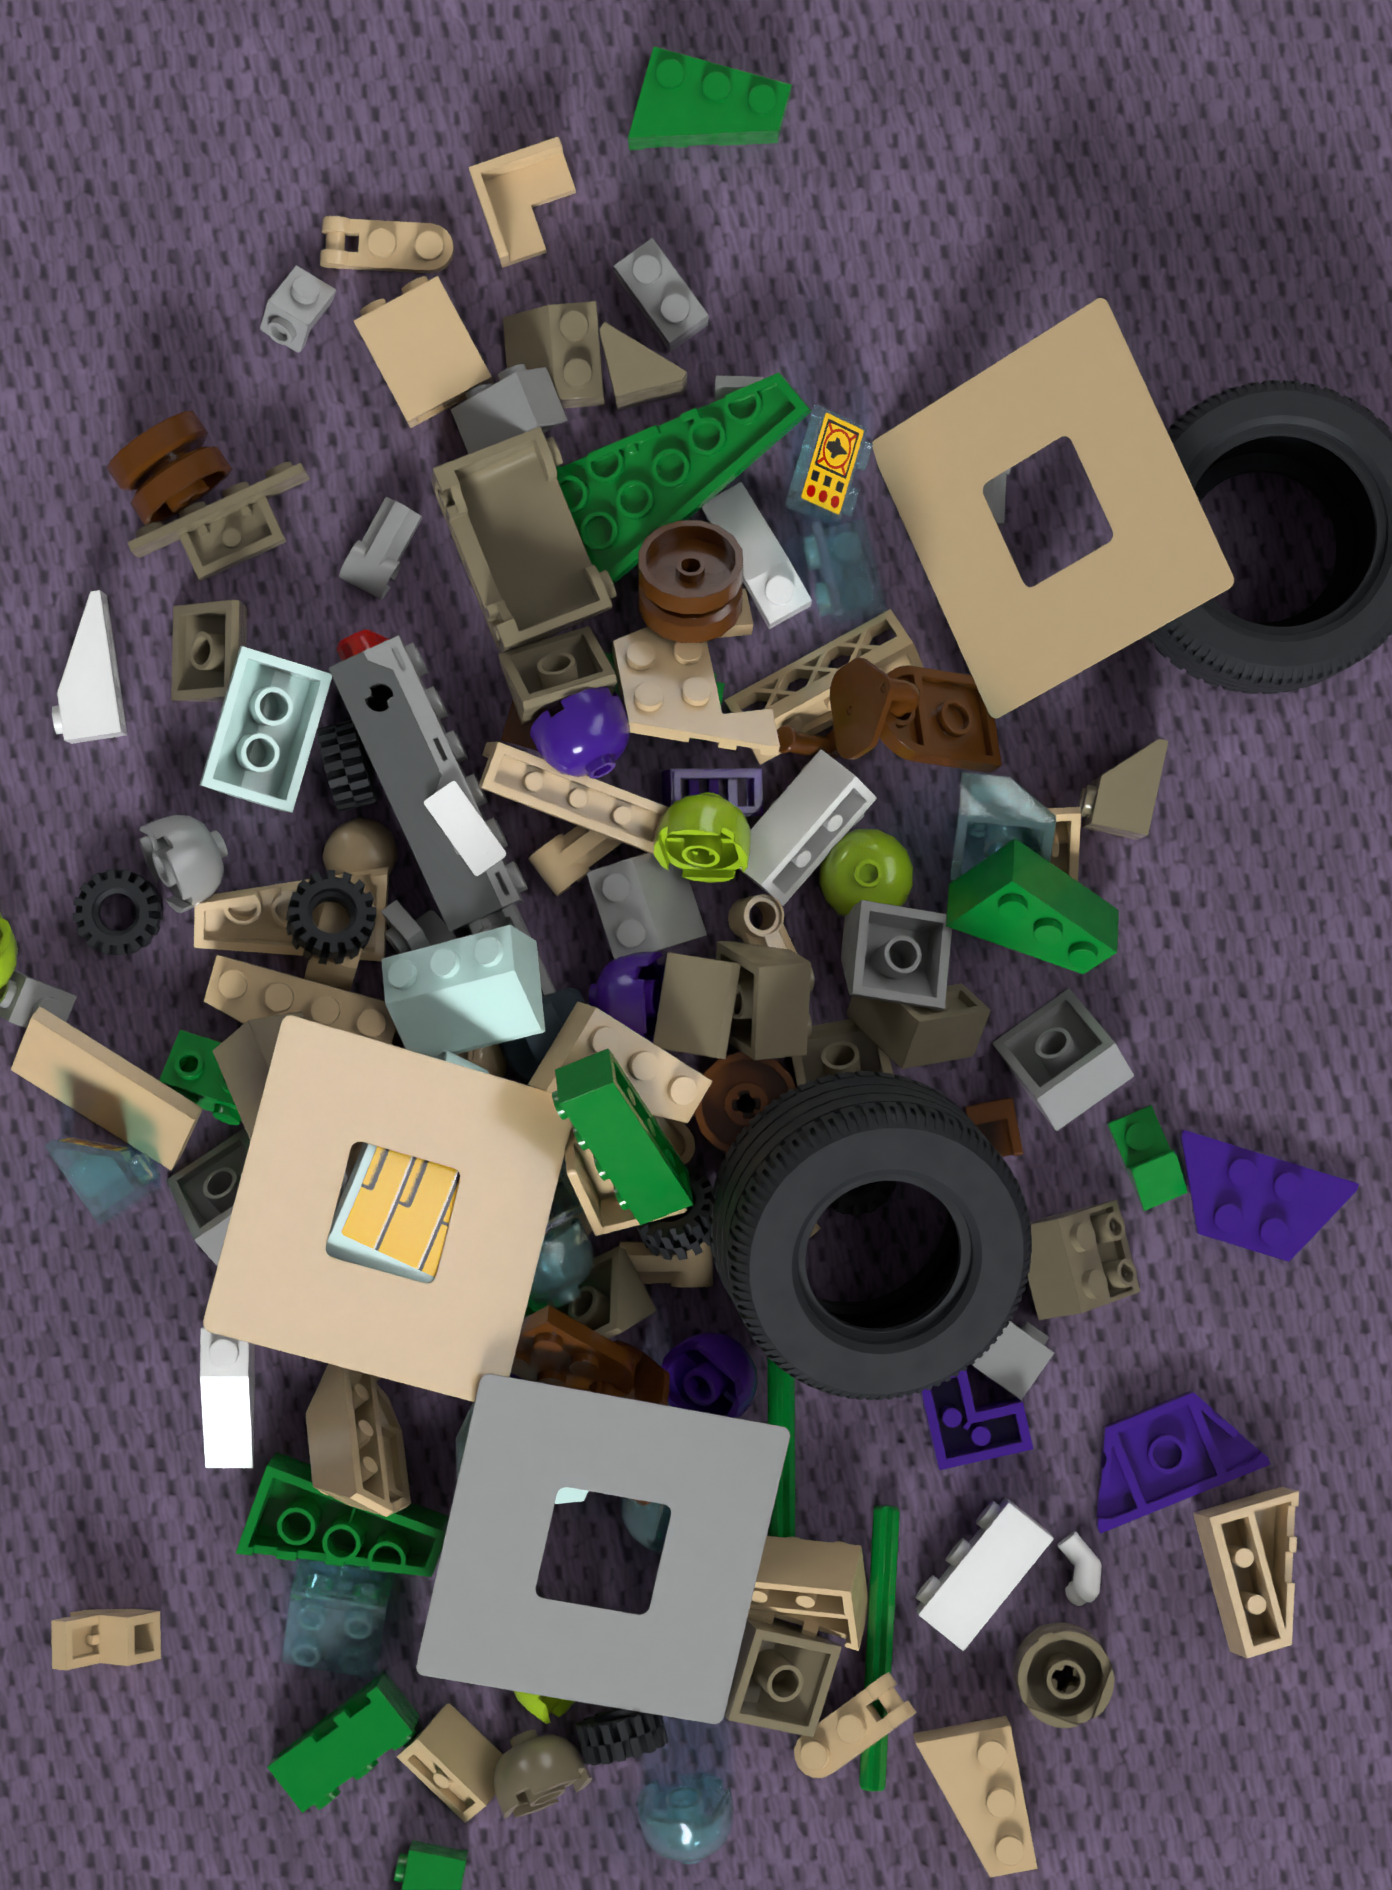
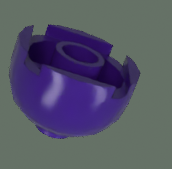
(585, 734)
(631, 991)
(711, 1375)

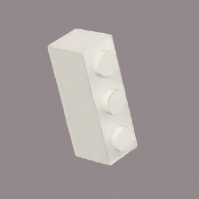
(805, 825)
(982, 1572)

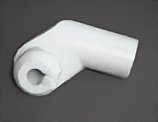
(1087, 1570)

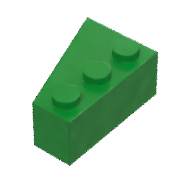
(705, 104)
(1033, 909)
(345, 1743)

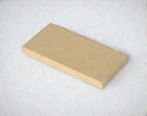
(106, 1088)

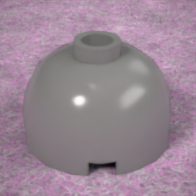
(184, 858)

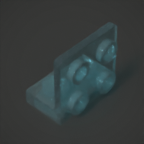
(846, 571)
(337, 1618)

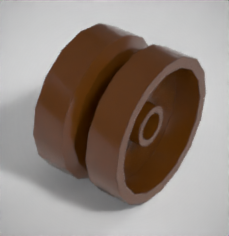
(169, 467)
(690, 581)
(732, 1077)

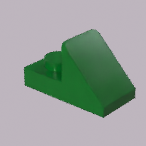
(1147, 1157)

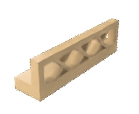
(810, 707)
(571, 798)

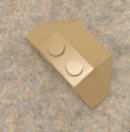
(357, 1443)

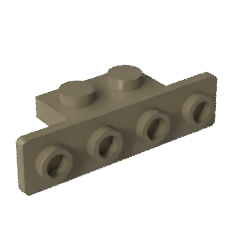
(228, 529)

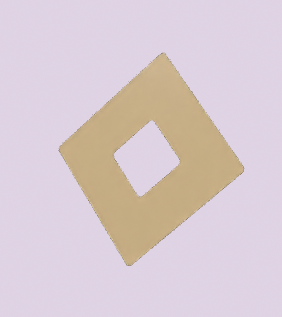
(1162, 550)
(274, 1268)

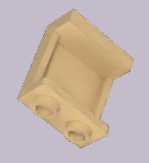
(422, 349)

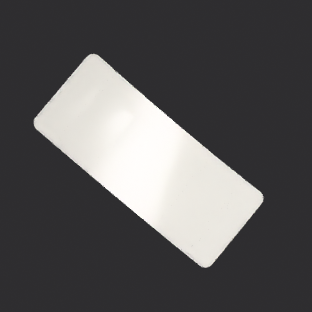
(465, 828)

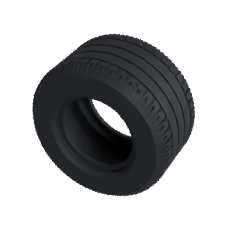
(1347, 464)
(809, 1154)

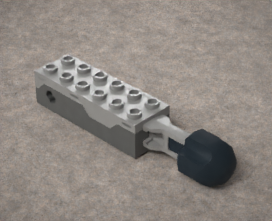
(413, 763)

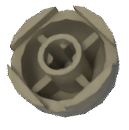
(537, 1773)

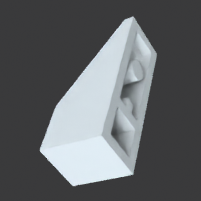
(766, 567)
(90, 684)
(227, 1400)

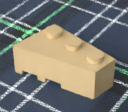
(661, 1080)
(1251, 1566)
(813, 1587)
(984, 1788)

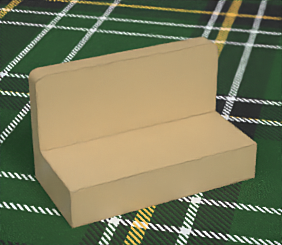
(454, 1762)

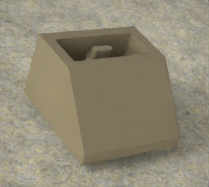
(1080, 1261)

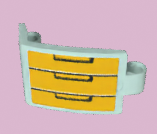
(396, 1209)

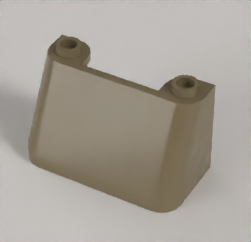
(520, 540)

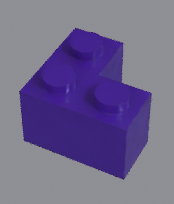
(969, 1432)

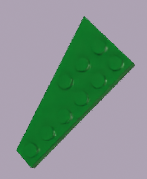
(672, 469)

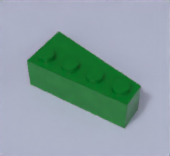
(302, 1523)

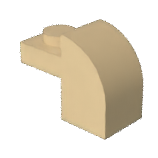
(106, 1637)

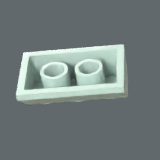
(266, 729)
(465, 992)

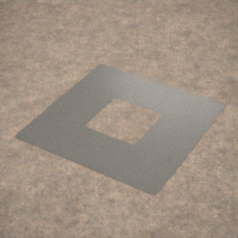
(543, 1437)

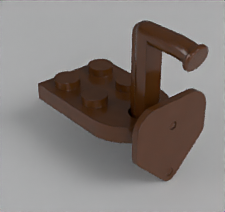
(914, 712)
(570, 1355)

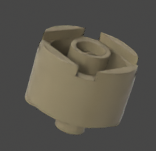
(1074, 1699)

